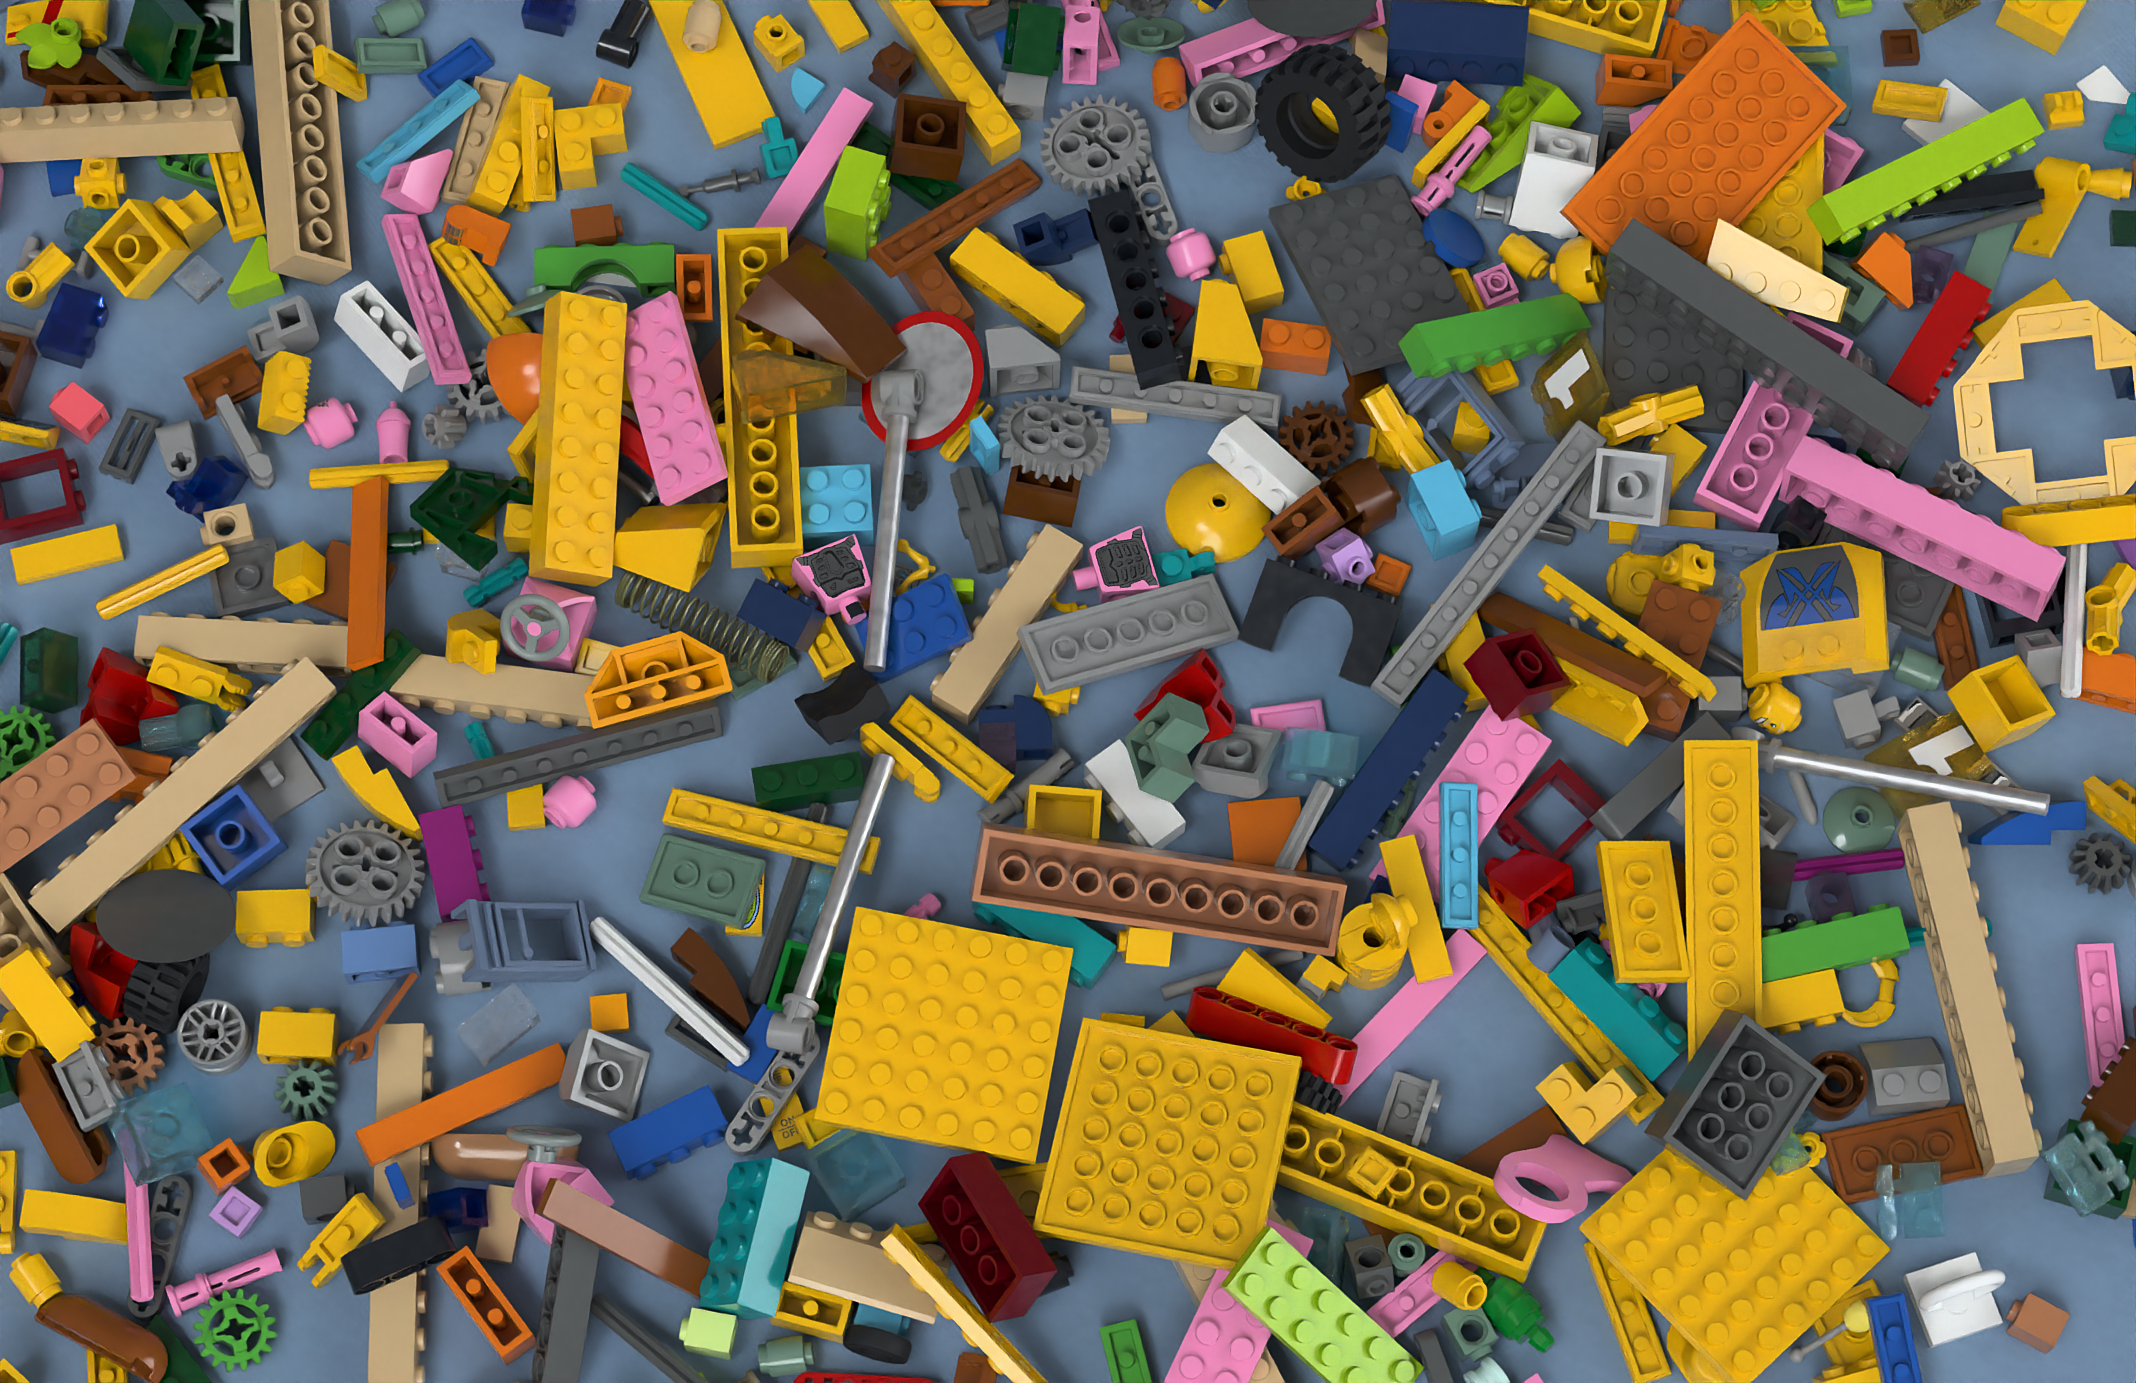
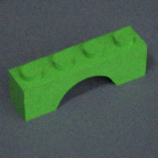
(646, 266)

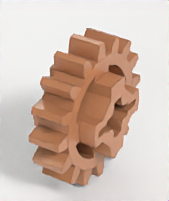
(131, 1045)

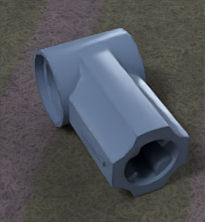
(1549, 943)

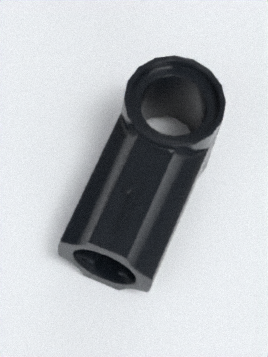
(621, 41)

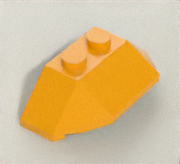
(655, 679)

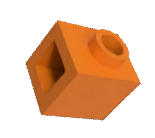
(224, 1166)

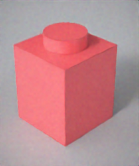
(79, 412)

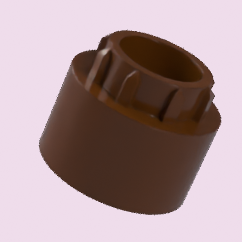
(1853, 1082)

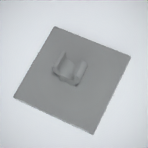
(281, 781)

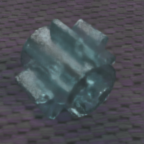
(83, 225)

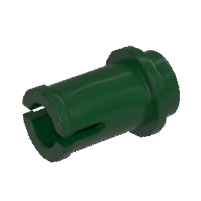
(405, 542)

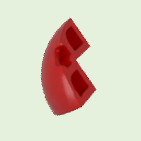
(1199, 683)
(124, 697)
(99, 969)

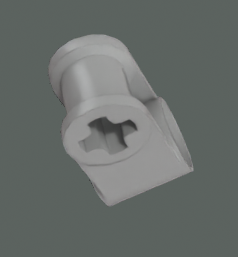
(179, 449)

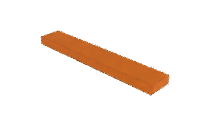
(367, 573)
(462, 1105)

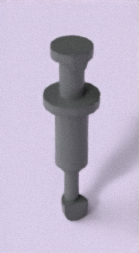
(723, 183)

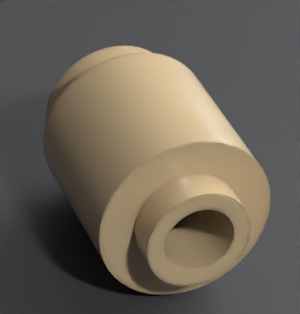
(702, 26)

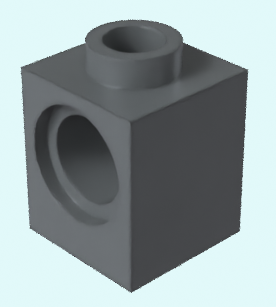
(324, 1197)
(1369, 1266)

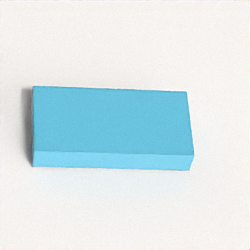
(984, 446)

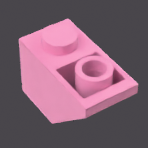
(417, 182)

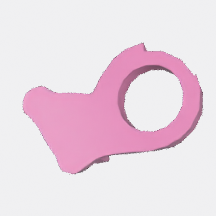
(1565, 1170)

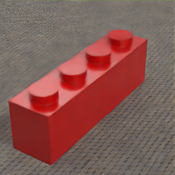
(1938, 340)

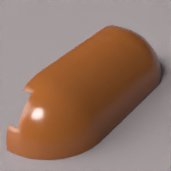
(75, 1153)
(106, 1334)

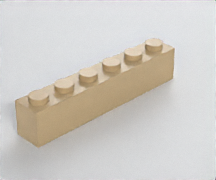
(1021, 602)
(245, 645)
(509, 692)

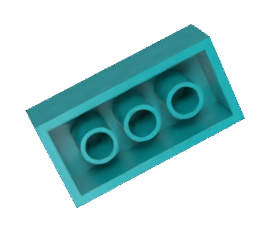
(753, 1238)

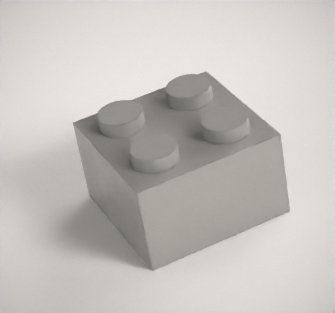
(1631, 485)

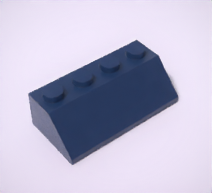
(1457, 41)

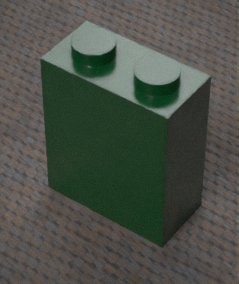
(164, 39)

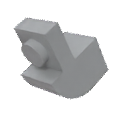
(289, 330)

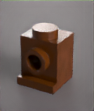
(893, 69)

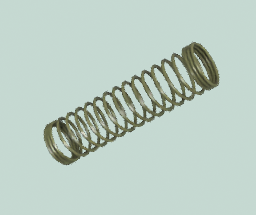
(771, 650)

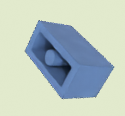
(380, 952)

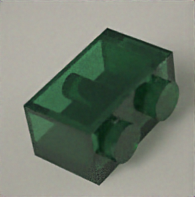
(48, 670)

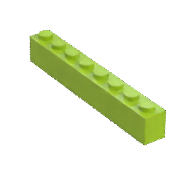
(1925, 171)

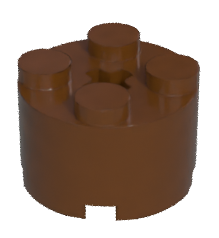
(1362, 496)

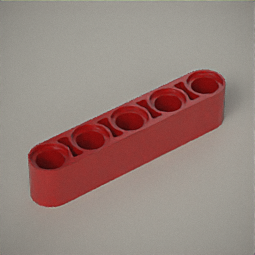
(1260, 1028)

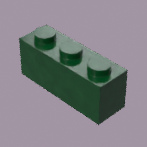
(807, 781)

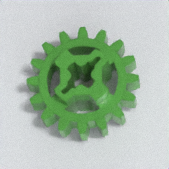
(17, 728)
(231, 1314)

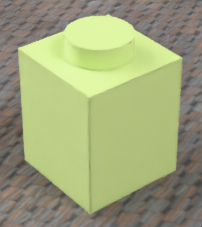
(709, 1333)

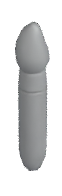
(1802, 795)

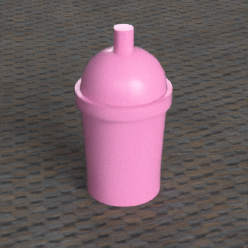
(393, 435)

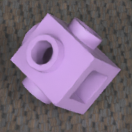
(1345, 557)

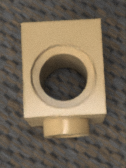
(234, 516)

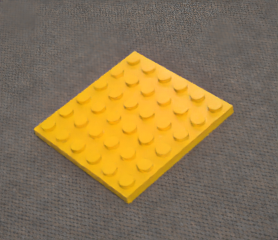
(944, 1035)
(1167, 1144)
(1730, 1269)

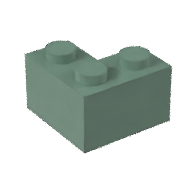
(1161, 746)

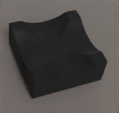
(843, 705)

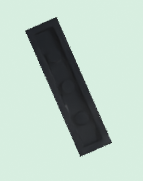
(1979, 195)

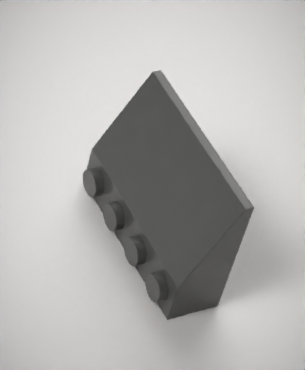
(1735, 1103)

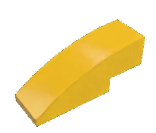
(376, 792)
(74, 1217)

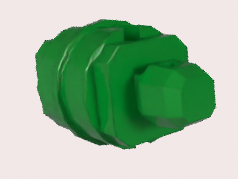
(1514, 1312)

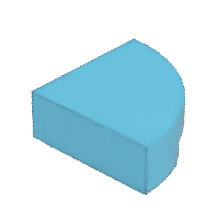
(805, 90)

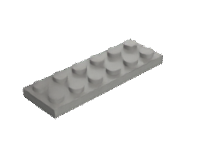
(1127, 634)

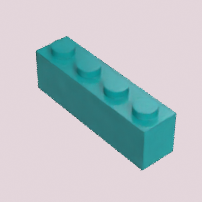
(1091, 950)
(1619, 1009)

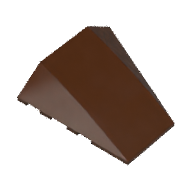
(822, 314)

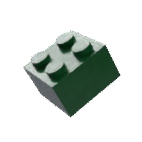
(226, 32)
(1032, 39)
(2124, 1150)

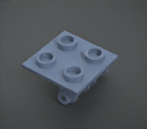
(1514, 477)

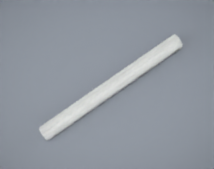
(2073, 620)
(669, 991)

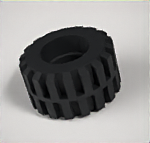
(164, 991)

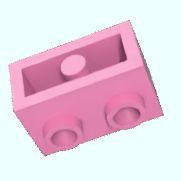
(397, 734)

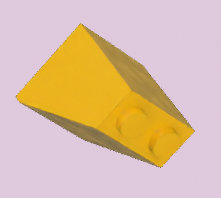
(1224, 338)
(670, 542)

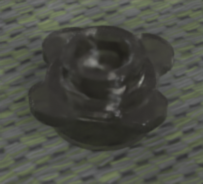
(914, 490)

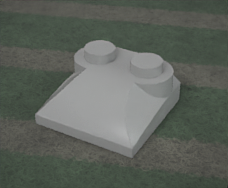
(1238, 762)
(603, 1075)

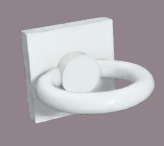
(1955, 1298)

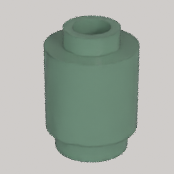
(397, 16)
(1916, 669)
(1406, 1266)
(785, 1356)

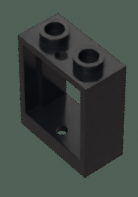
(2004, 632)

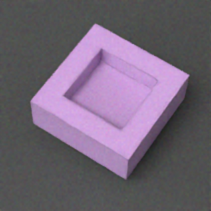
(235, 1212)

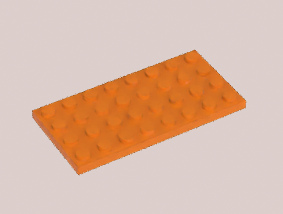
(1709, 145)

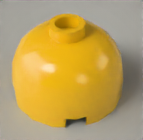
(1580, 271)

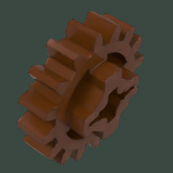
(1308, 425)

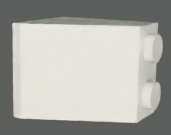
(1550, 174)

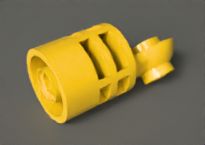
(1380, 924)

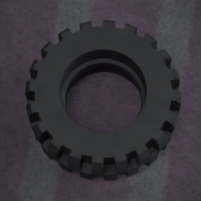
(1348, 92)

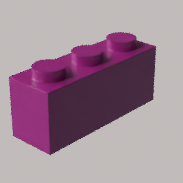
(452, 859)

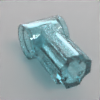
(176, 730)
(816, 892)

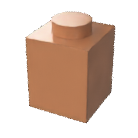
(2036, 1322)

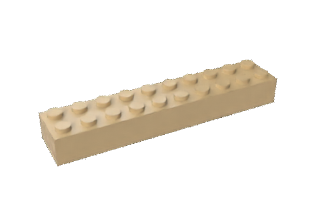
(299, 142)
(1968, 990)

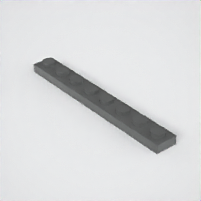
(578, 754)

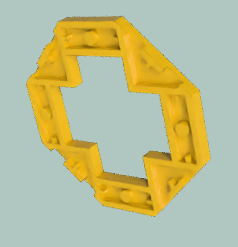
(2003, 362)

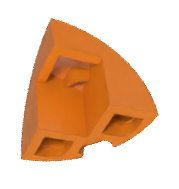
(515, 372)

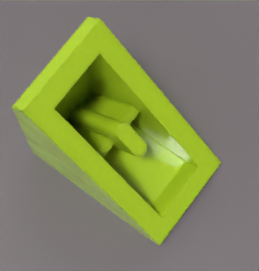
(254, 279)

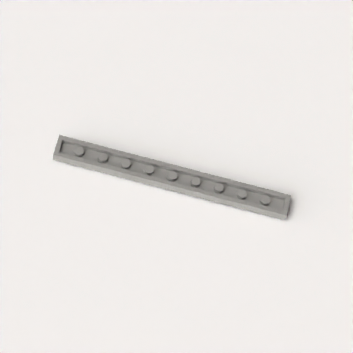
(1488, 565)

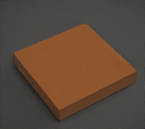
(336, 584)

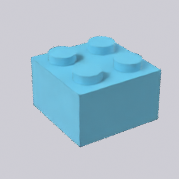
(836, 504)
(1443, 509)

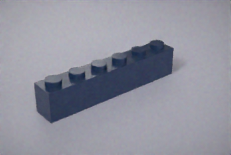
(1387, 770)

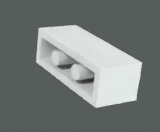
(382, 335)
(1261, 464)
(1148, 818)

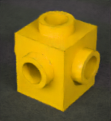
(100, 183)
(1688, 568)

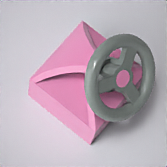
(547, 624)
(544, 1164)

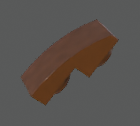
(1359, 386)

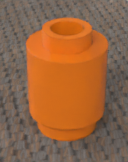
(1169, 84)

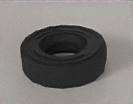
(877, 1344)

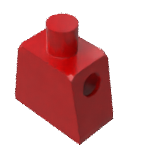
(1528, 885)

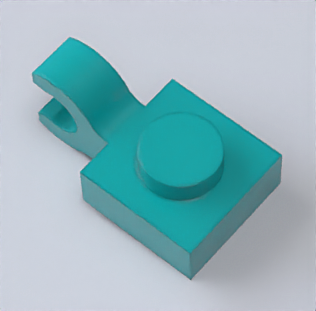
(2122, 130)
(779, 153)
(1176, 567)

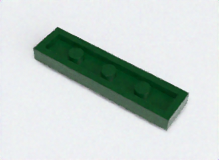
(925, 191)
(341, 714)

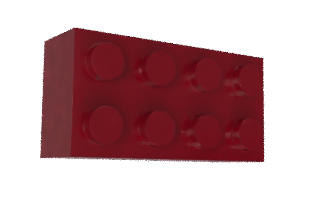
(987, 1237)

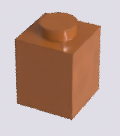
(596, 225)

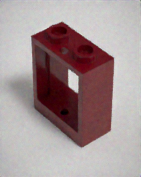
(47, 520)
(1573, 790)

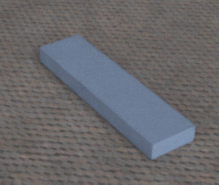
(1726, 544)

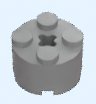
(1222, 113)
(453, 960)

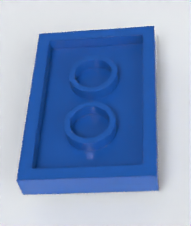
(921, 627)

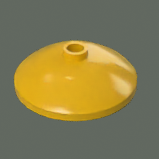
(1203, 527)

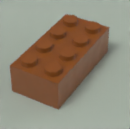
(1684, 626)

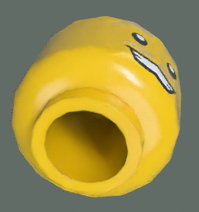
(1774, 708)

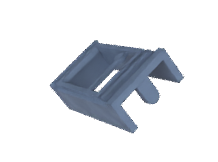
(1501, 451)
(491, 949)

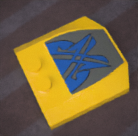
(1814, 613)

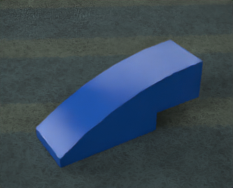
(2030, 828)

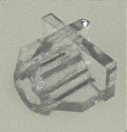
(1728, 589)

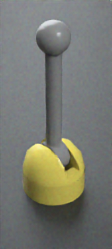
(1854, 1318)

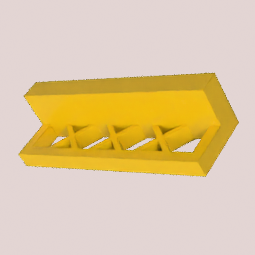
(1600, 705)
(2111, 806)

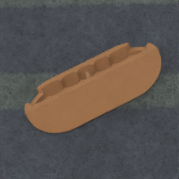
(484, 1156)

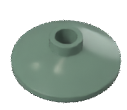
(1150, 35)
(535, 300)
(1848, 833)

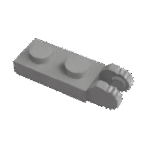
(245, 443)

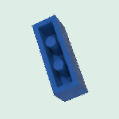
(669, 1133)

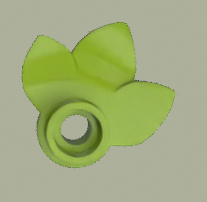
(52, 43)

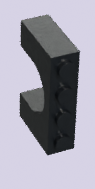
(1284, 586)

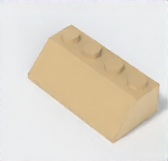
(851, 1265)

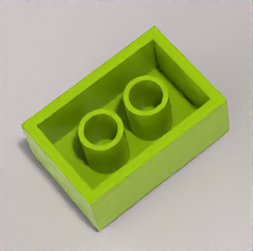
(857, 203)

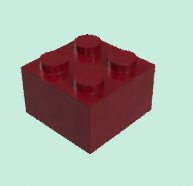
(1517, 674)

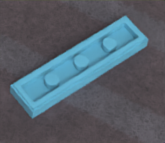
(418, 130)
(1458, 855)

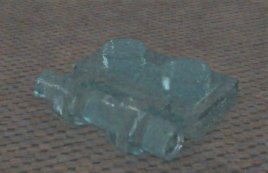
(2077, 1173)
(1920, 1200)

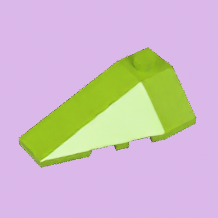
(1517, 107)

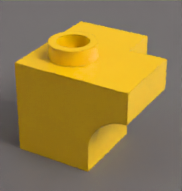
(190, 218)

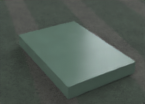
(702, 881)

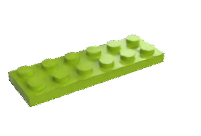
(1315, 1316)

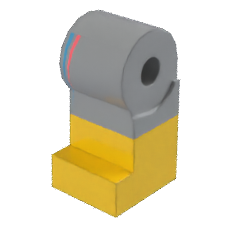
(1320, 977)

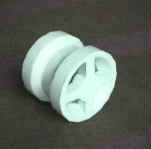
(1487, 1373)

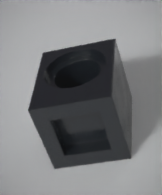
(1797, 524)

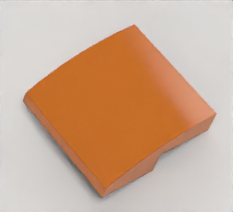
(1262, 828)

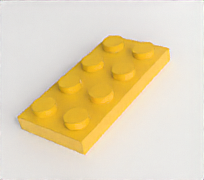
(1642, 912)

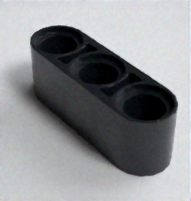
(398, 1255)

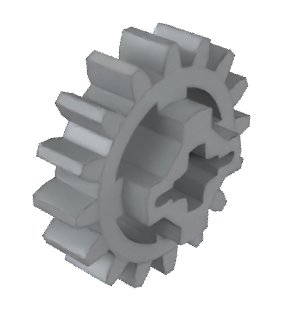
(481, 402)

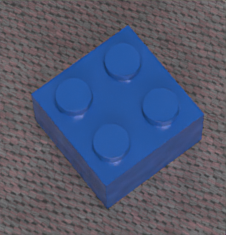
(233, 837)

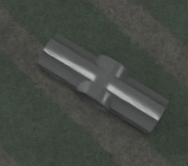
(978, 520)

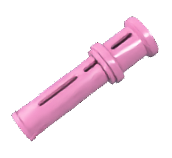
(1444, 187)
(267, 1263)

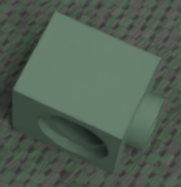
(1457, 1319)

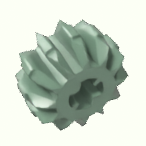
(291, 1097)

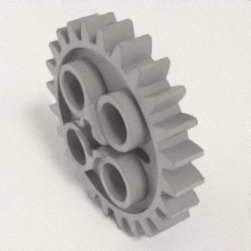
(1095, 146)
(1053, 438)
(364, 872)

